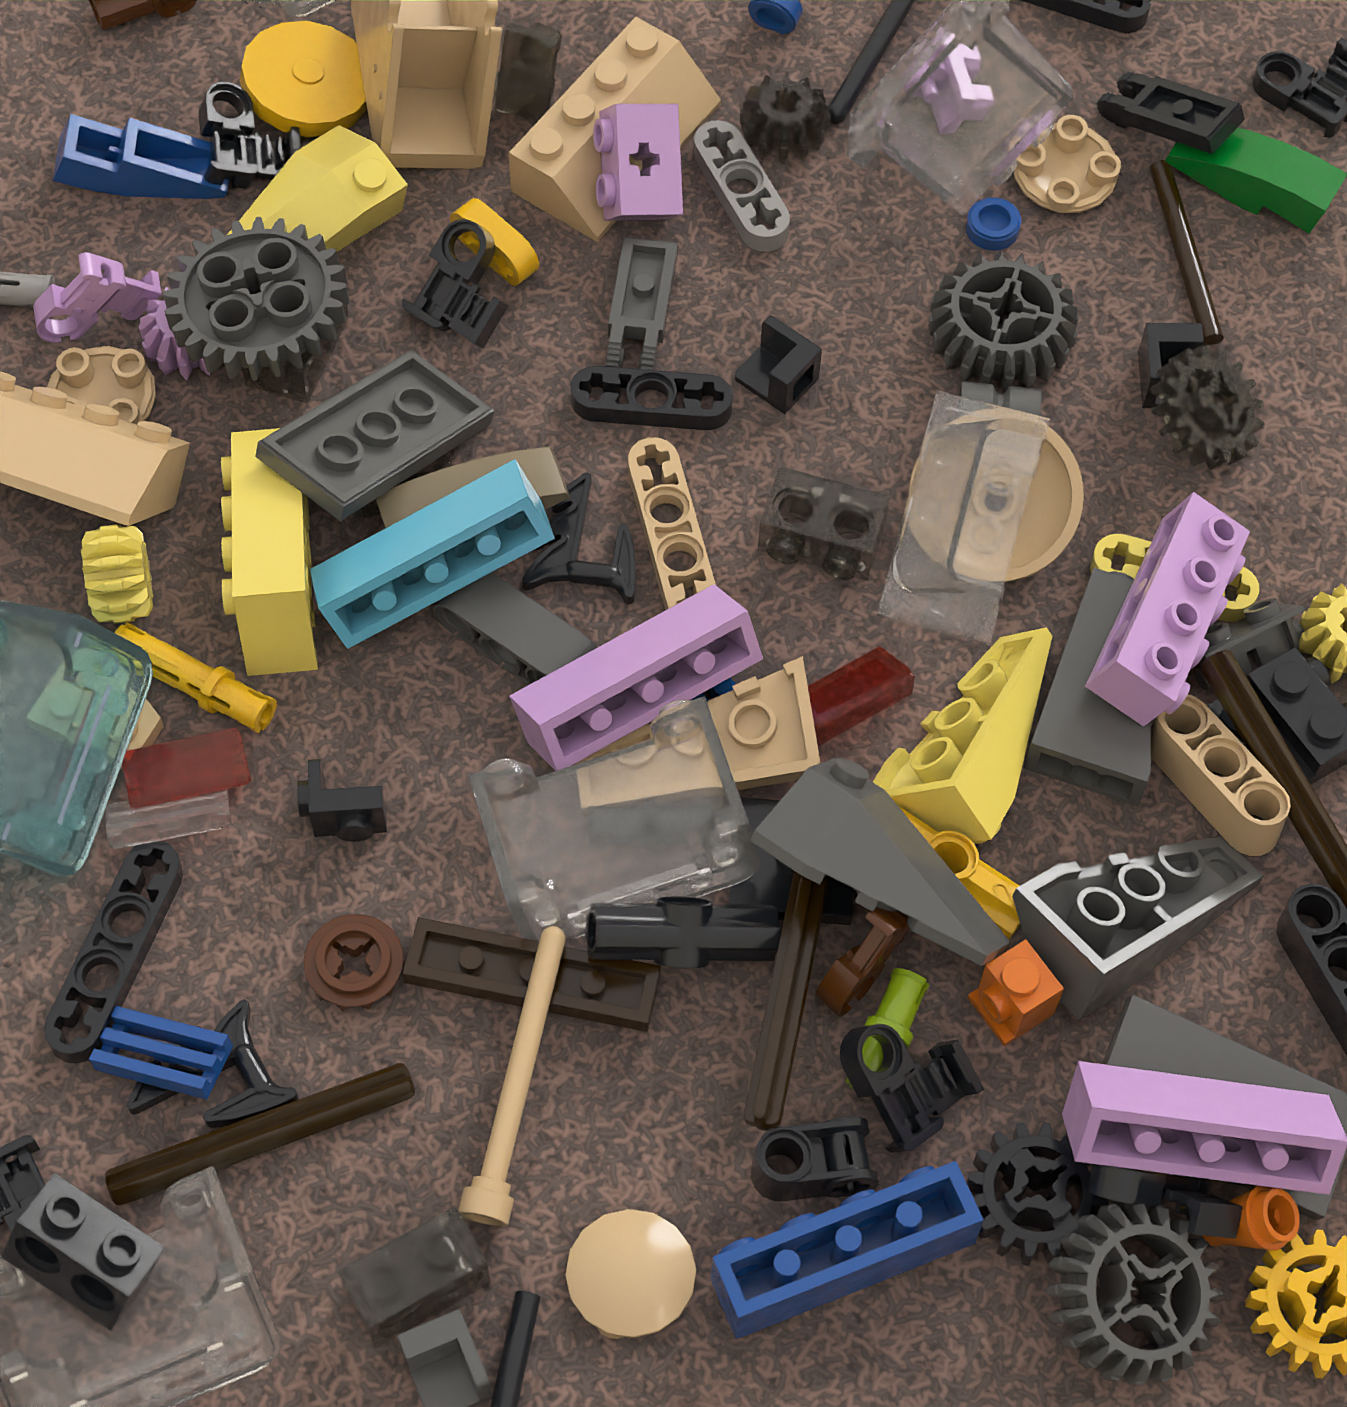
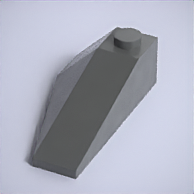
(857, 834)
(1124, 917)

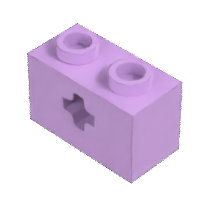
(648, 135)

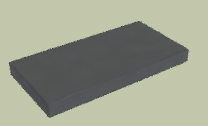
(374, 434)
(1167, 1043)

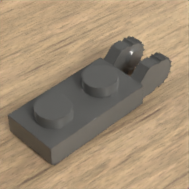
(641, 298)

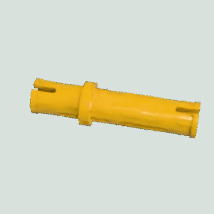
(212, 687)

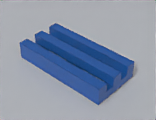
(167, 1030)

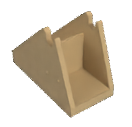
(428, 78)

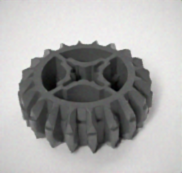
(1033, 336)
(1169, 1328)

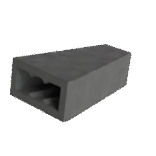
(1080, 733)

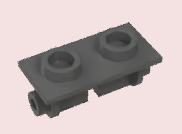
(1264, 631)

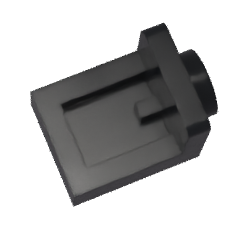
(341, 812)

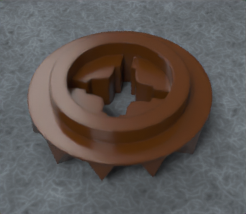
(353, 936)

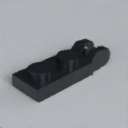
(1172, 111)

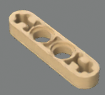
(668, 537)

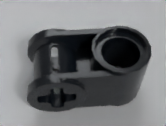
(828, 1160)

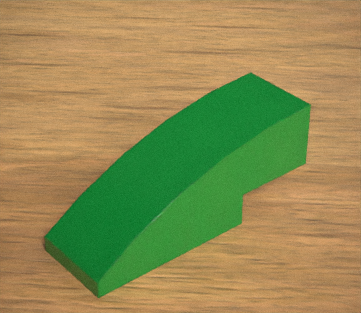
(1264, 172)

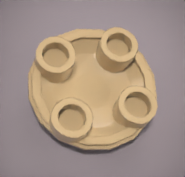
(1069, 169)
(106, 378)
(630, 1273)

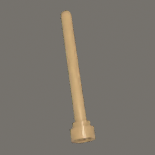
(488, 1196)

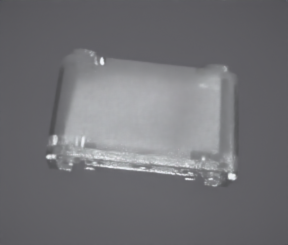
(617, 825)
(181, 1337)

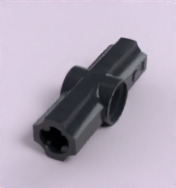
(682, 932)

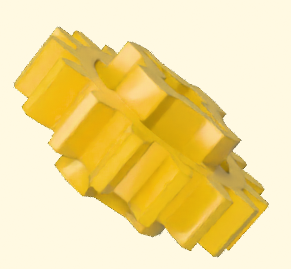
(1295, 1295)

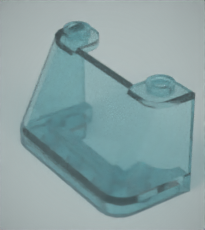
(64, 731)

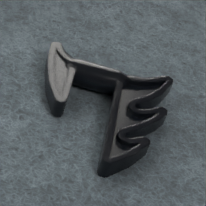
(560, 560)
(261, 1092)

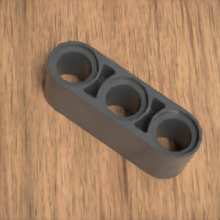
(511, 628)

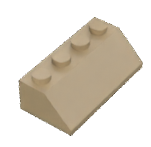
(557, 157)
(87, 455)

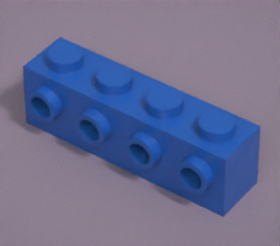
(845, 1248)

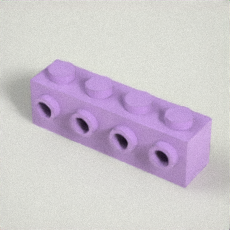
(1169, 611)
(636, 676)
(1203, 1128)

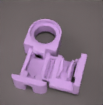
(91, 293)

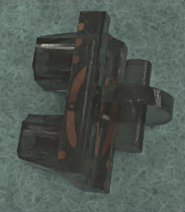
(527, 71)

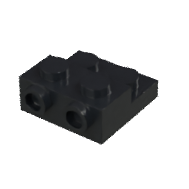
(1302, 710)

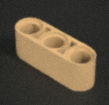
(1224, 800)

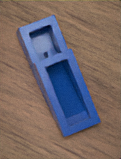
(134, 160)

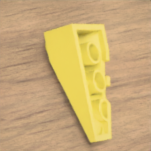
(334, 188)
(976, 746)

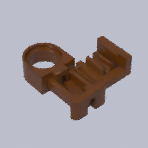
(861, 965)

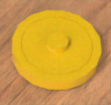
(304, 78)

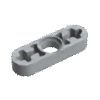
(741, 165)

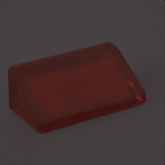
(858, 692)
(185, 768)

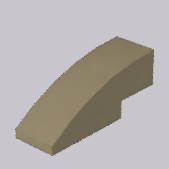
(537, 464)

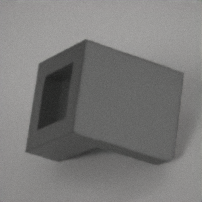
(445, 1363)

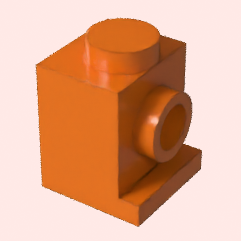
(1016, 993)

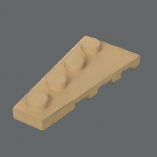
(761, 726)

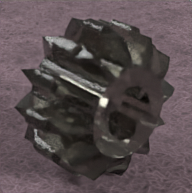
(784, 117)

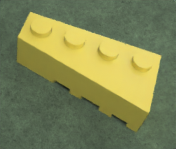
(267, 562)

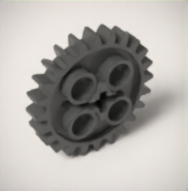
(265, 297)

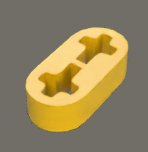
(513, 254)

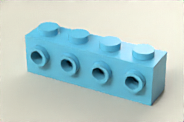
(430, 554)

